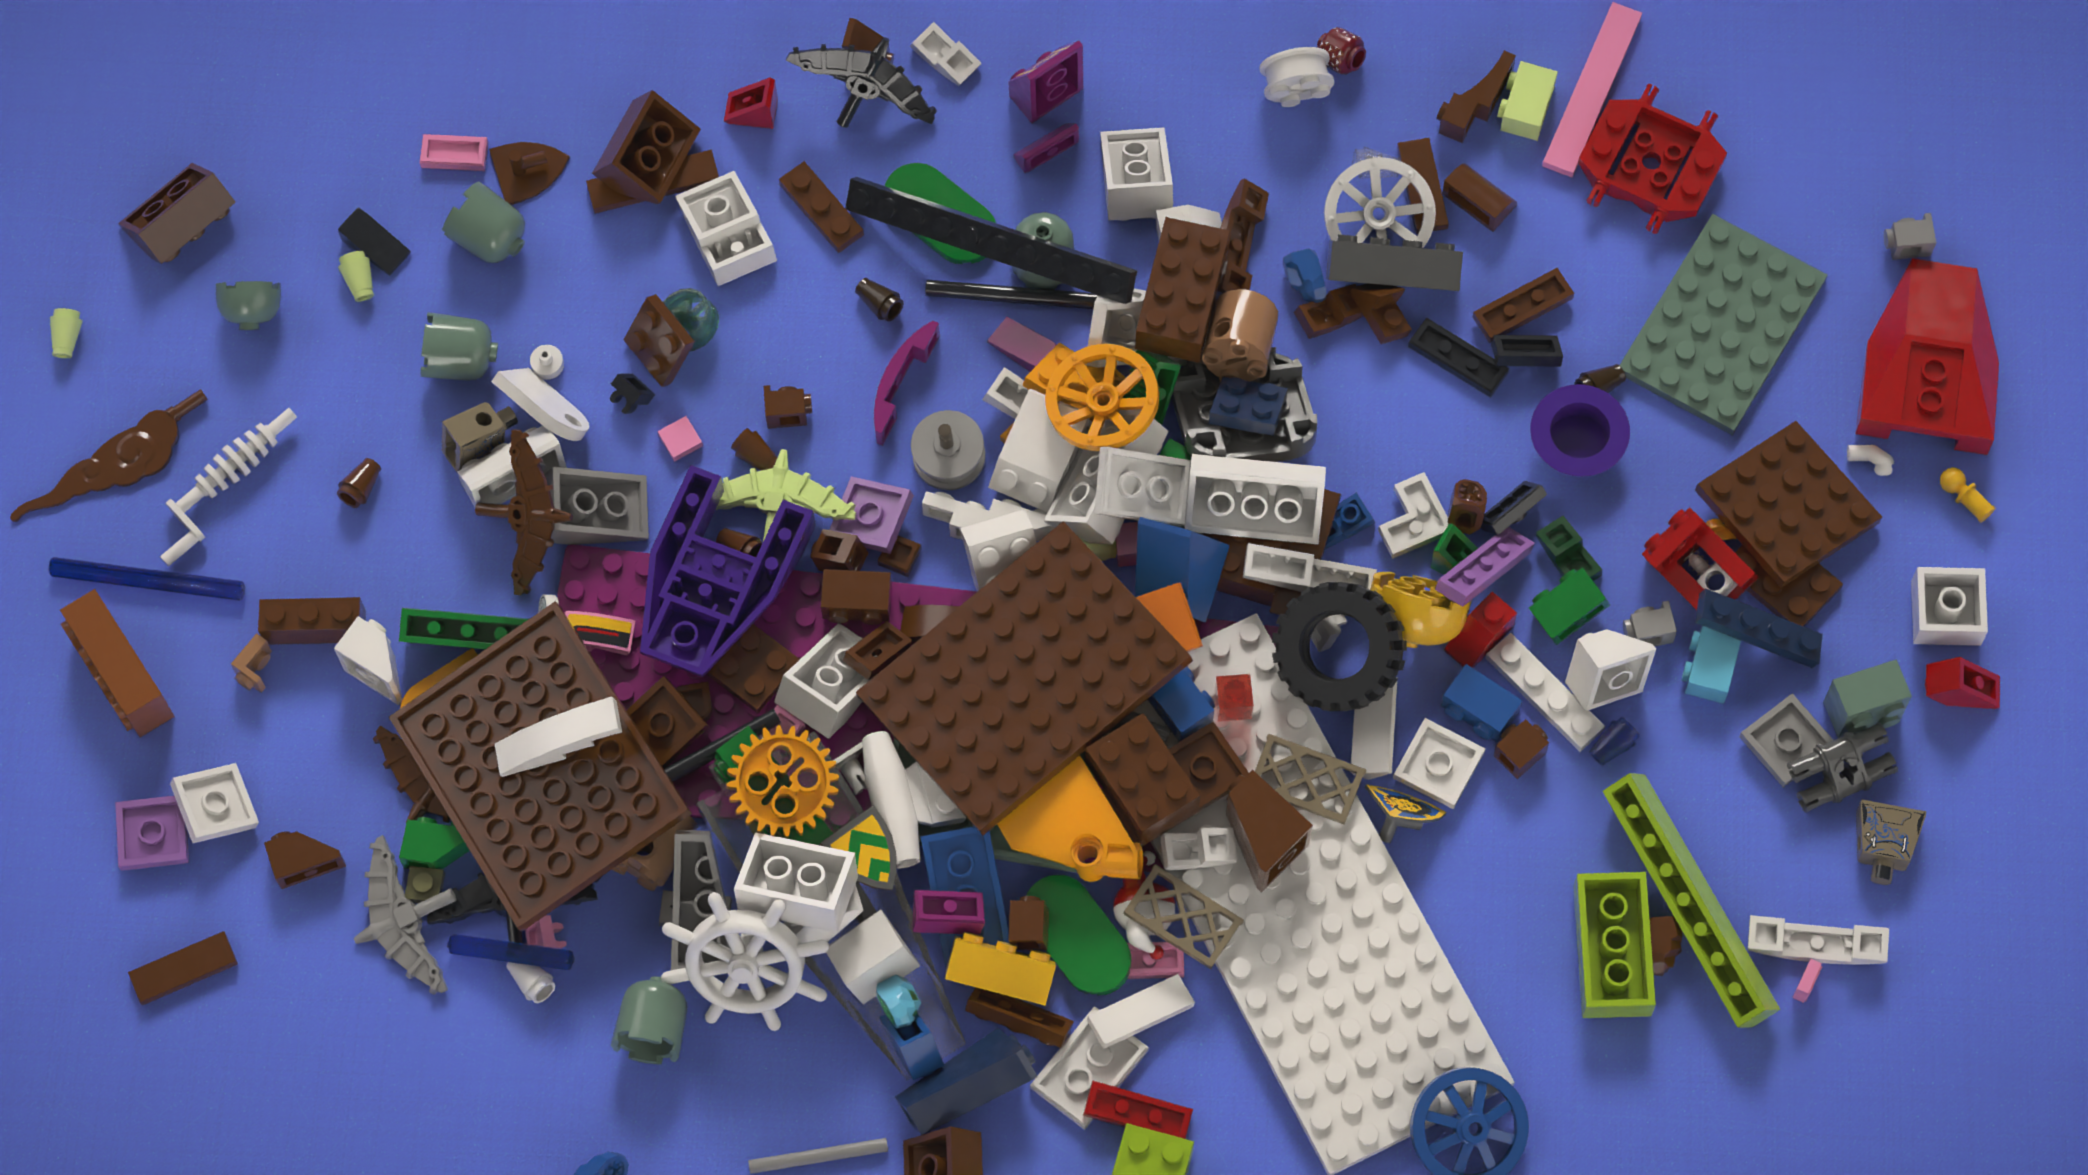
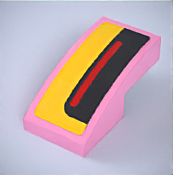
(603, 631)

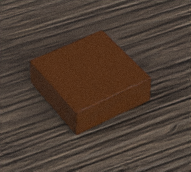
(902, 556)

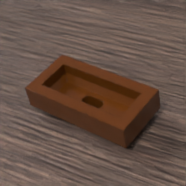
(885, 642)

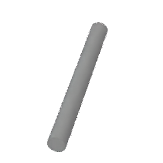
(818, 1155)

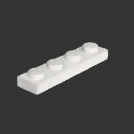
(1545, 692)

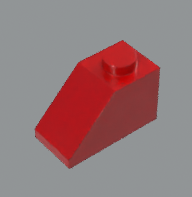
(1482, 631)
(1962, 684)

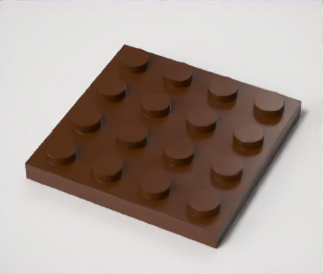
(1788, 504)

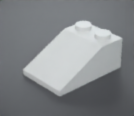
(1136, 173)
(1035, 455)
(821, 685)

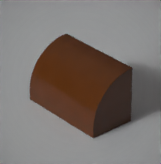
(1478, 196)

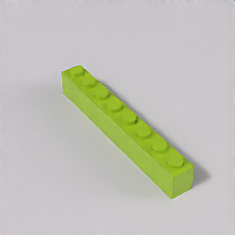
(1691, 900)

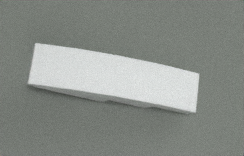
(557, 735)

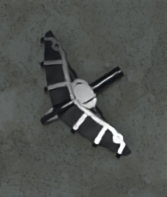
(867, 77)
(481, 897)

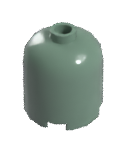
(486, 225)
(1050, 228)
(456, 348)
(651, 1021)

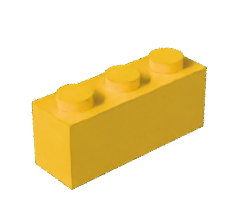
(1000, 968)

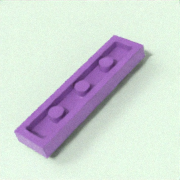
(1484, 566)

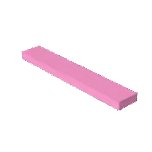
(1592, 89)

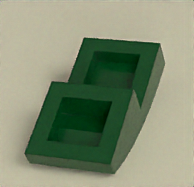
(1566, 548)

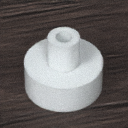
(547, 362)

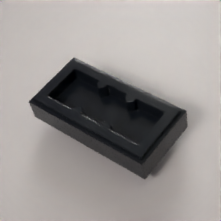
(1512, 507)

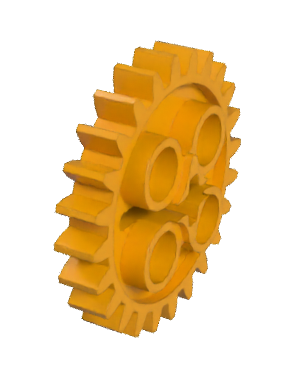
(758, 761)

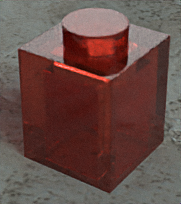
(1234, 697)

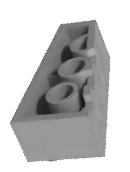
(693, 881)

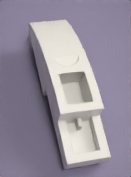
(960, 514)

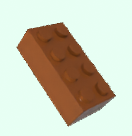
(114, 664)

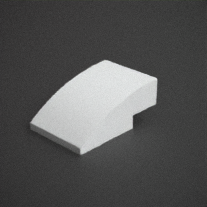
(726, 228)

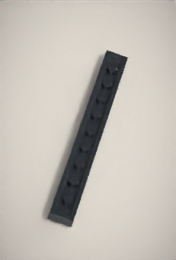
(991, 240)

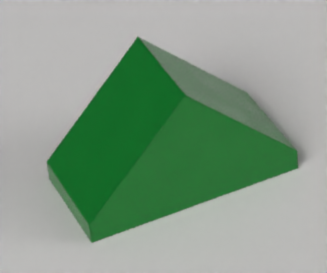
(1451, 550)

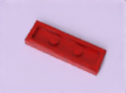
(1124, 1106)

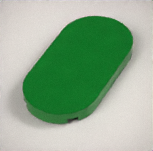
(930, 184)
(1082, 937)

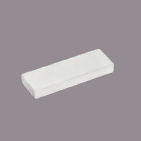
(1140, 1011)

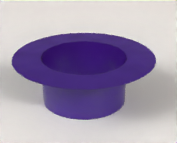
(1580, 430)

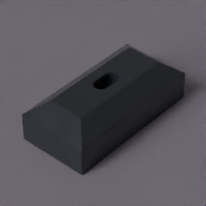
(1527, 350)

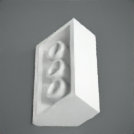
(1077, 493)
(1255, 499)

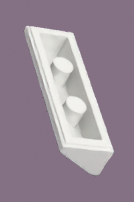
(1375, 736)

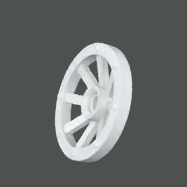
(1374, 165)

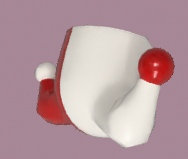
(1137, 934)

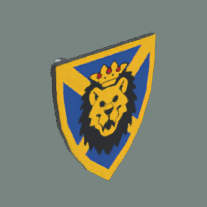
(1402, 811)

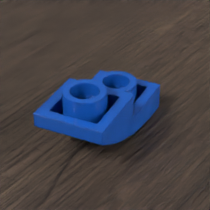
(1349, 520)

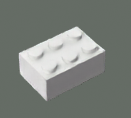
(806, 876)

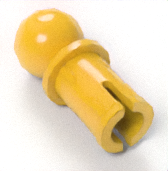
(1954, 481)

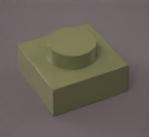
(423, 883)

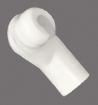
(1874, 454)

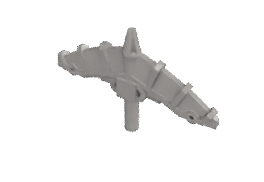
(398, 921)

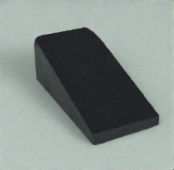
(379, 245)

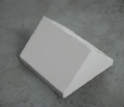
(870, 955)

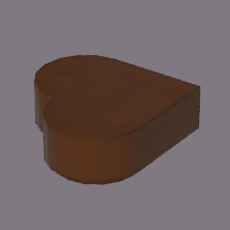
(699, 698)

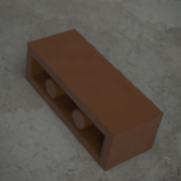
(307, 619)

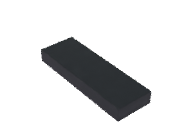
(1458, 357)

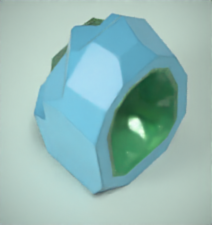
(898, 1000)

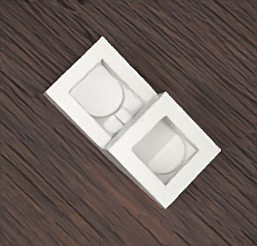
(945, 55)
(1198, 850)

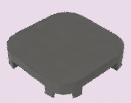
(1295, 431)

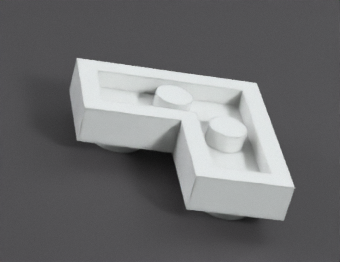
(1423, 519)

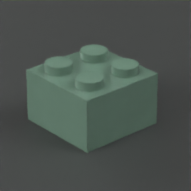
(1867, 698)

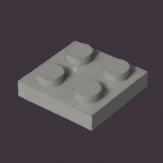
(1784, 736)

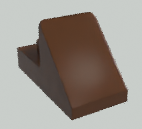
(1381, 310)

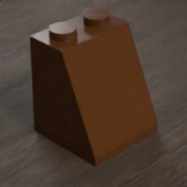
(1265, 827)

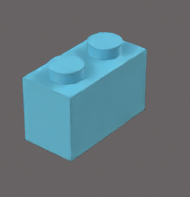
(1712, 664)

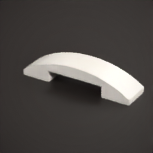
(1821, 943)

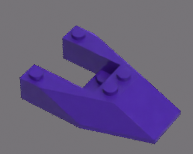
(706, 592)

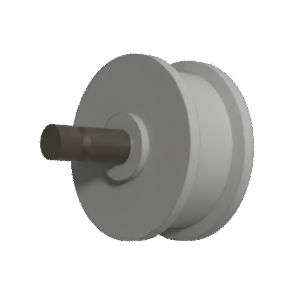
(948, 450)

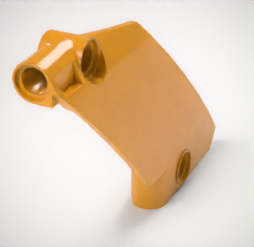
(1072, 823)

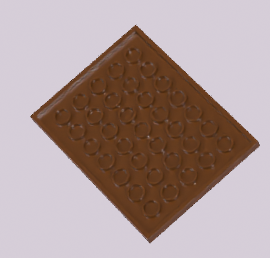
(1023, 677)
(552, 825)

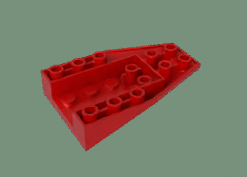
(1932, 360)

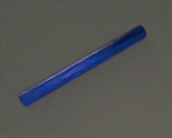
(146, 578)

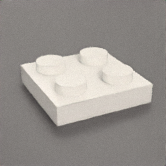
(1439, 763)
(214, 803)

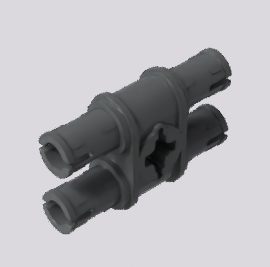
(1854, 774)

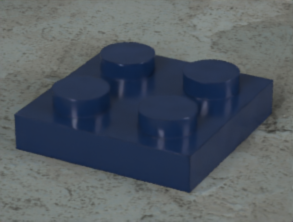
(1248, 405)

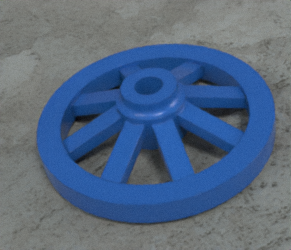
(1465, 1117)

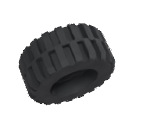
(1294, 638)

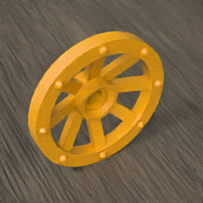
(1100, 393)

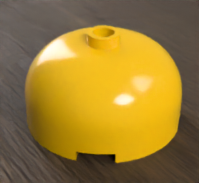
(1425, 615)

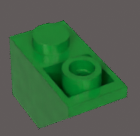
(430, 844)

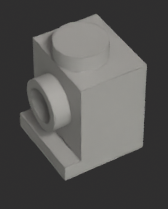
(1911, 238)
(1652, 625)

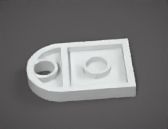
(542, 403)

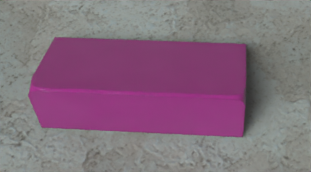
(1047, 147)
(948, 912)

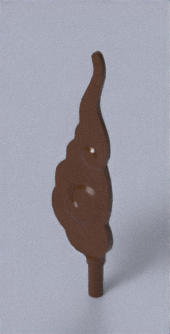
(122, 459)

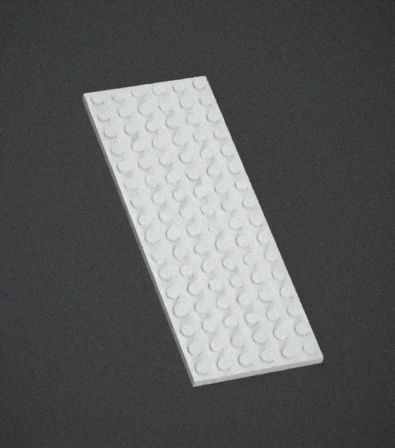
(1335, 950)

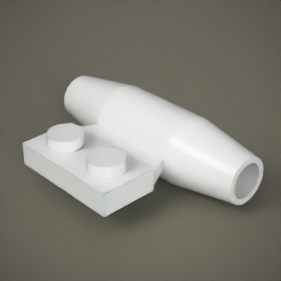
(904, 797)

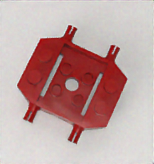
(1660, 138)

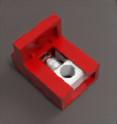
(1679, 544)

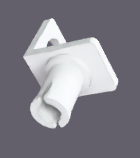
(852, 769)

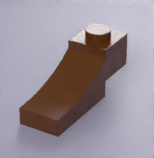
(1477, 102)

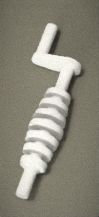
(216, 477)

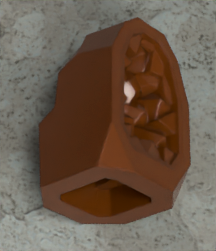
(1467, 506)
(1665, 943)

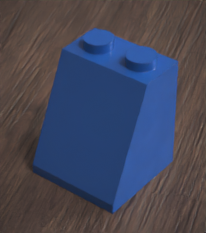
(1179, 556)

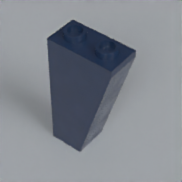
(968, 1081)

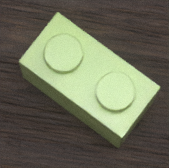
(1528, 100)

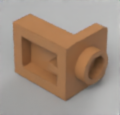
(252, 658)

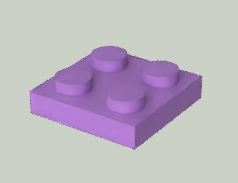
(878, 511)
(150, 833)

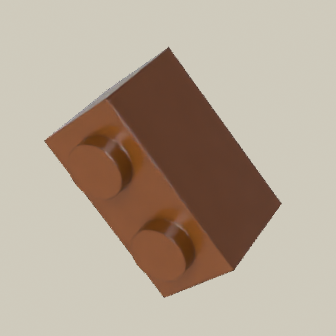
(856, 596)

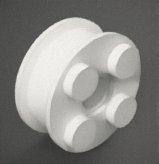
(1297, 75)

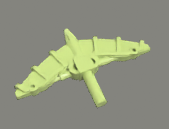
(771, 486)

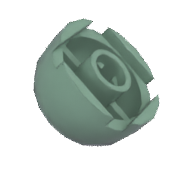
(248, 302)

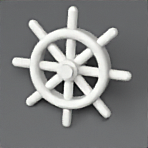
(744, 961)

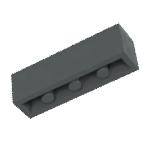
(1394, 265)

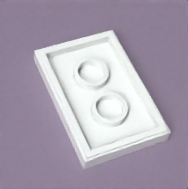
(1142, 486)
(1078, 1063)

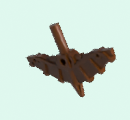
(529, 513)
(409, 776)

